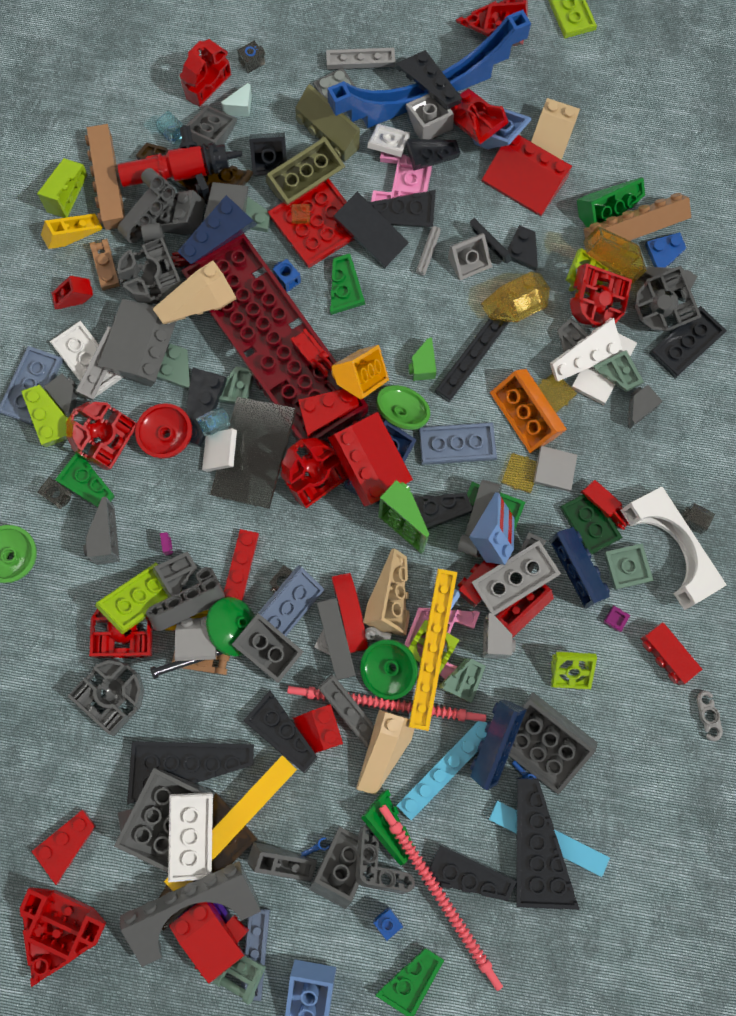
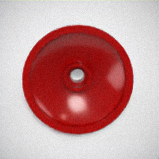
(156, 423)

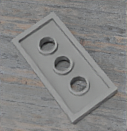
(516, 564)

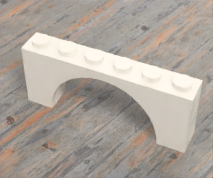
(701, 575)

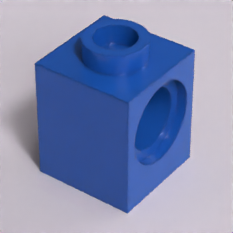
(290, 281)
(387, 923)

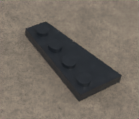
(430, 78)
(202, 398)
(279, 731)

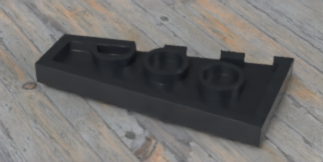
(409, 209)
(469, 875)

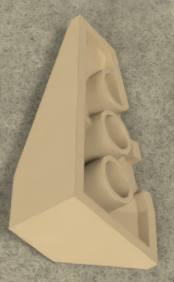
(199, 293)
(387, 602)
(386, 746)

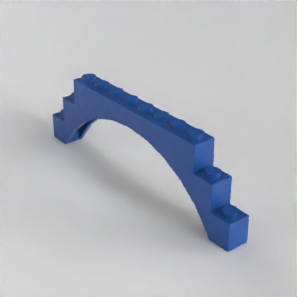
(476, 67)

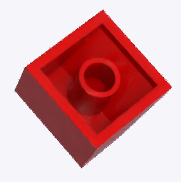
(319, 729)

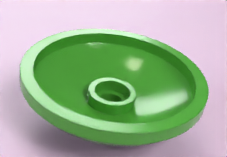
(403, 407)
(23, 547)

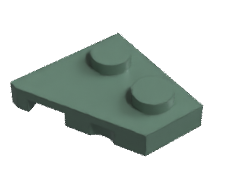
(175, 367)
(237, 385)
(464, 680)

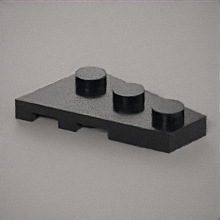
(443, 509)

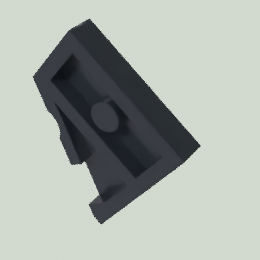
(523, 248)

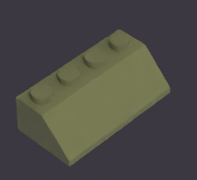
(319, 119)
(304, 171)

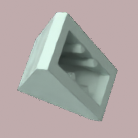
(239, 102)

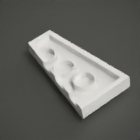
(595, 348)

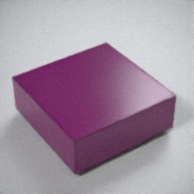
(166, 544)
(616, 619)

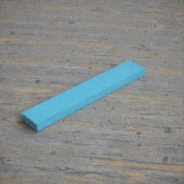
(570, 848)

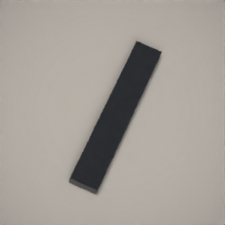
(470, 359)

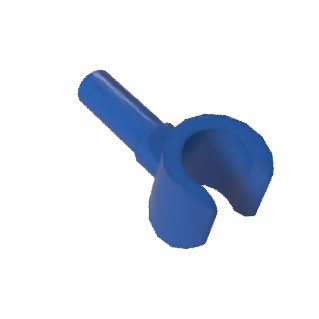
(524, 774)
(315, 848)

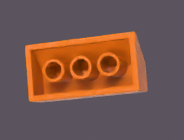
(527, 410)

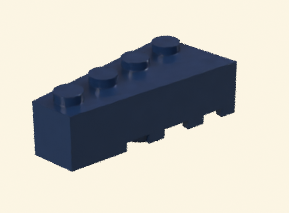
(219, 228)

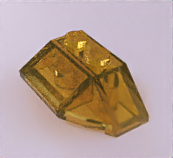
(518, 298)

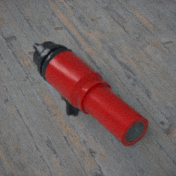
(181, 162)

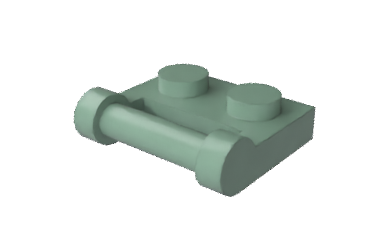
(246, 970)

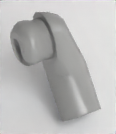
(373, 633)

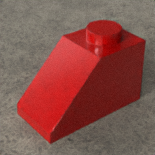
(72, 292)

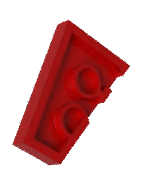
(325, 408)
(62, 846)

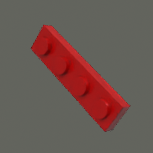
(241, 564)

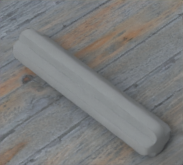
(428, 250)

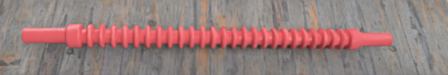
(461, 714)

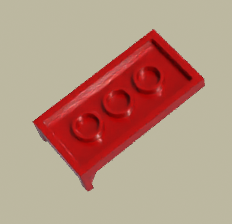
(478, 117)

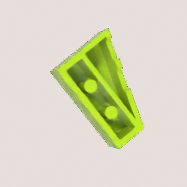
(62, 188)
(46, 416)

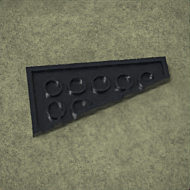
(186, 760)
(539, 860)

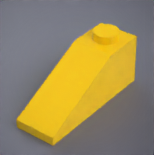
(69, 230)

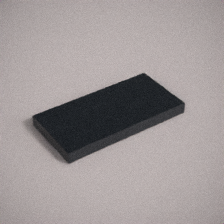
(370, 229)
(687, 343)

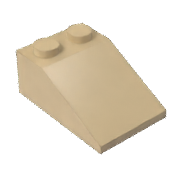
(555, 127)

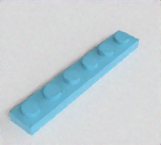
(443, 771)

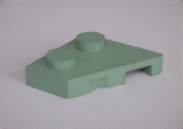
(258, 214)
(620, 371)

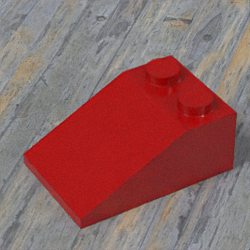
(206, 940)

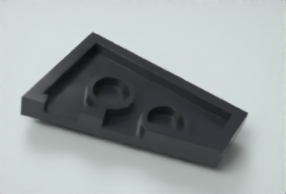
(431, 151)

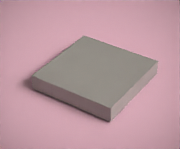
(555, 468)

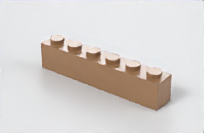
(106, 176)
(647, 218)

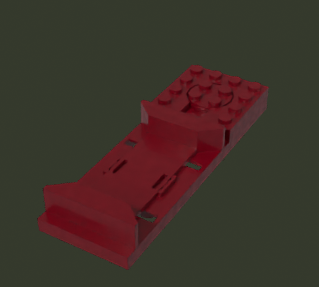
(261, 322)

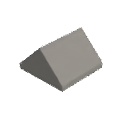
(470, 256)

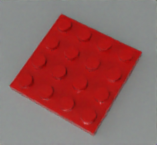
(323, 234)

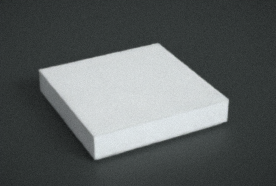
(388, 140)
(219, 450)

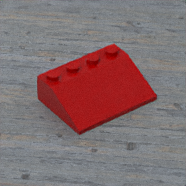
(527, 174)
(370, 458)

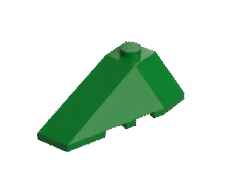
(610, 201)

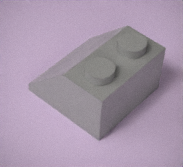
(429, 117)
(496, 639)
(193, 641)

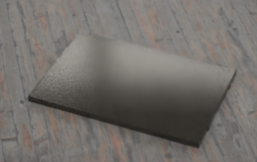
(259, 452)

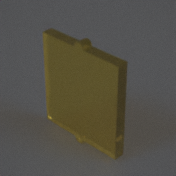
(557, 392)
(520, 473)

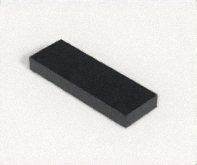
(492, 243)

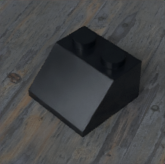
(267, 152)

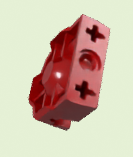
(204, 72)
(593, 309)
(105, 430)
(322, 467)
(103, 643)

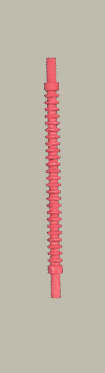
(484, 964)

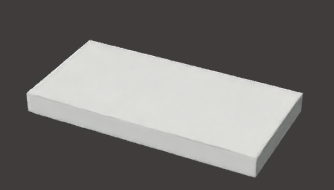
(77, 349)
(594, 384)
(190, 836)

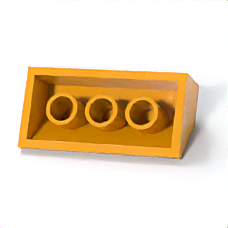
(361, 371)

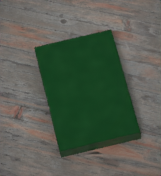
(591, 523)

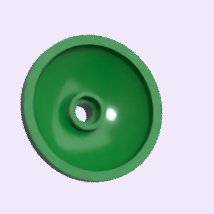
(224, 623)
(380, 676)

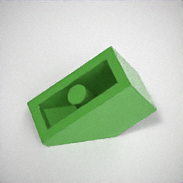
(423, 362)

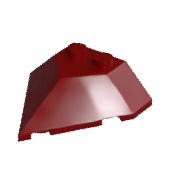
(489, 17)
(56, 930)

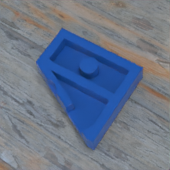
(665, 249)

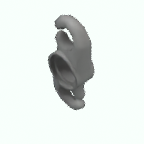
(702, 708)

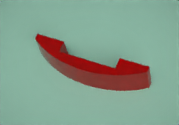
(350, 612)

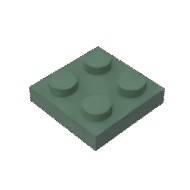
(628, 566)

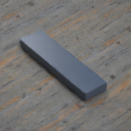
(257, 943)

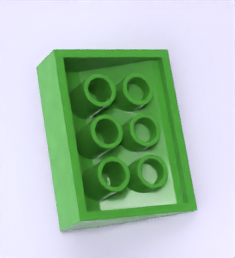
(401, 513)

